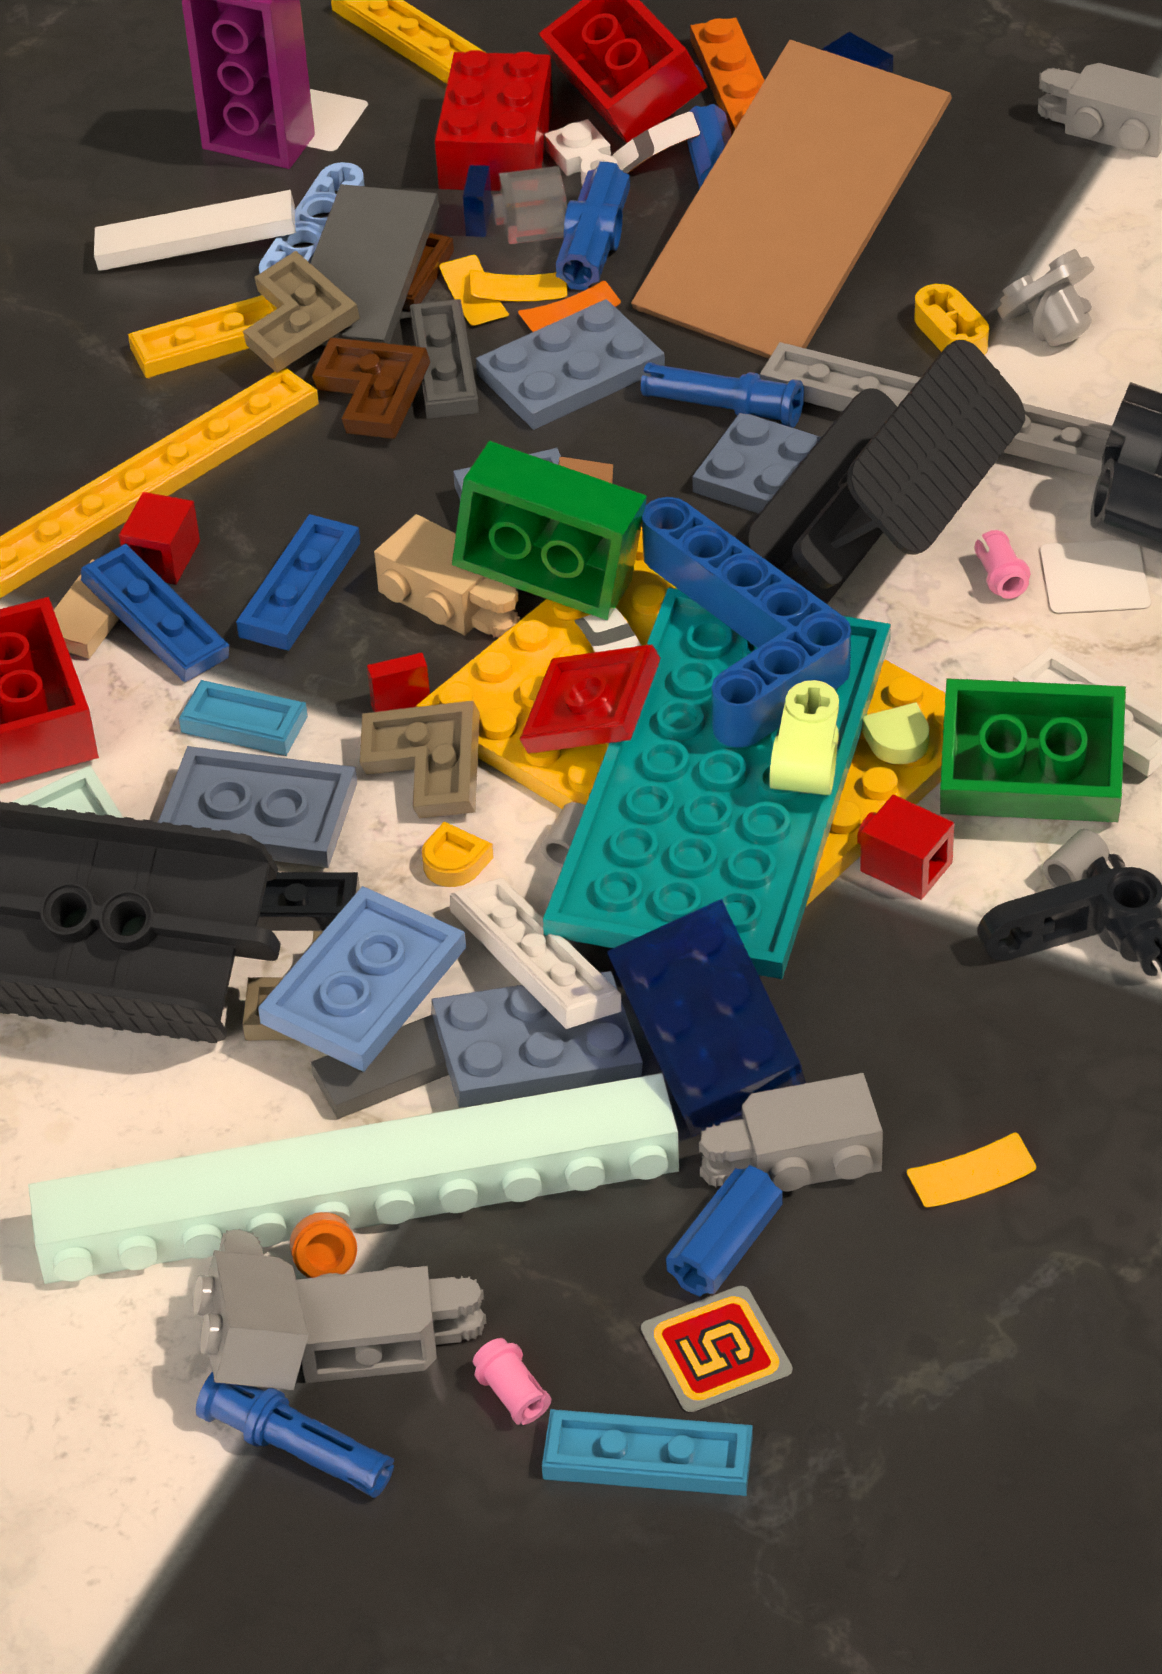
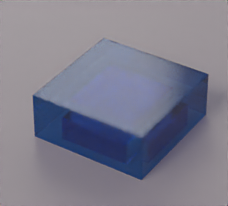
(477, 200)

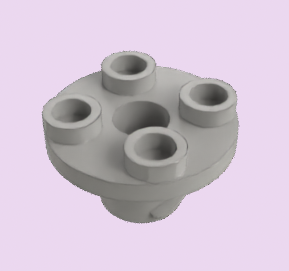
(1052, 300)

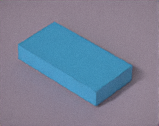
(243, 717)

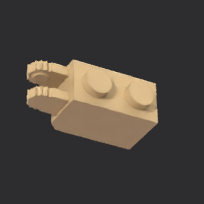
(419, 573)

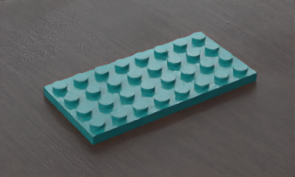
(695, 819)

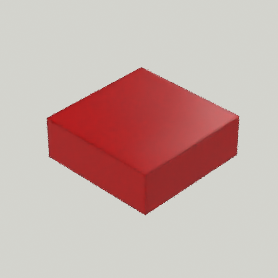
(398, 683)

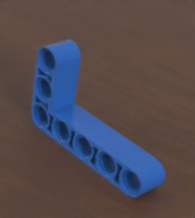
(791, 627)

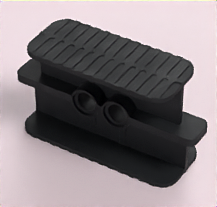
(889, 471)
(171, 976)

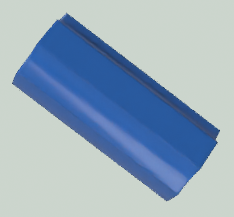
(712, 139)
(724, 1231)

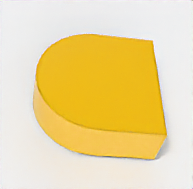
(454, 856)

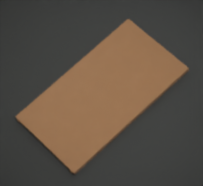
(791, 201)

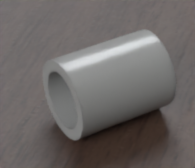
(560, 836)
(1074, 858)

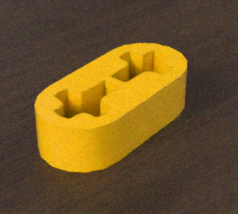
(961, 317)

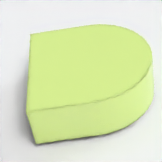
(897, 734)

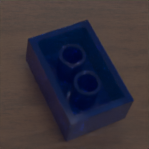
(705, 1015)

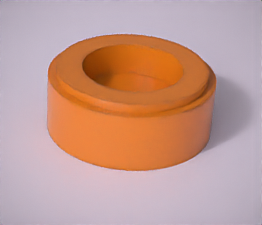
(323, 1245)

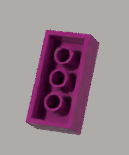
(250, 78)

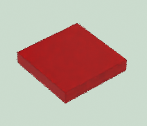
(590, 699)

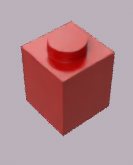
(162, 534)
(906, 846)

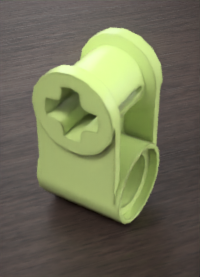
(807, 740)

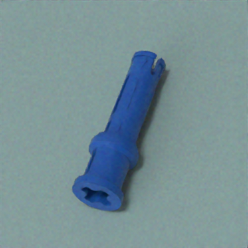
(743, 394)
(269, 1419)

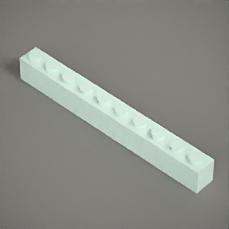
(359, 1173)

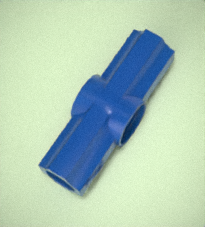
(593, 226)

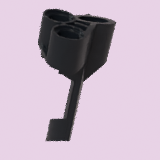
(1130, 480)

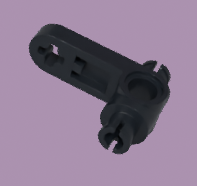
(1114, 903)

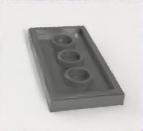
(373, 253)

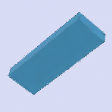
(647, 1452)

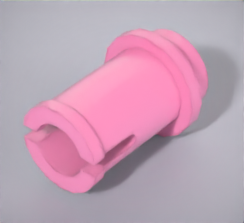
(1006, 573)
(502, 1368)

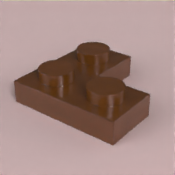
(378, 376)

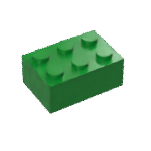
(548, 530)
(1033, 750)

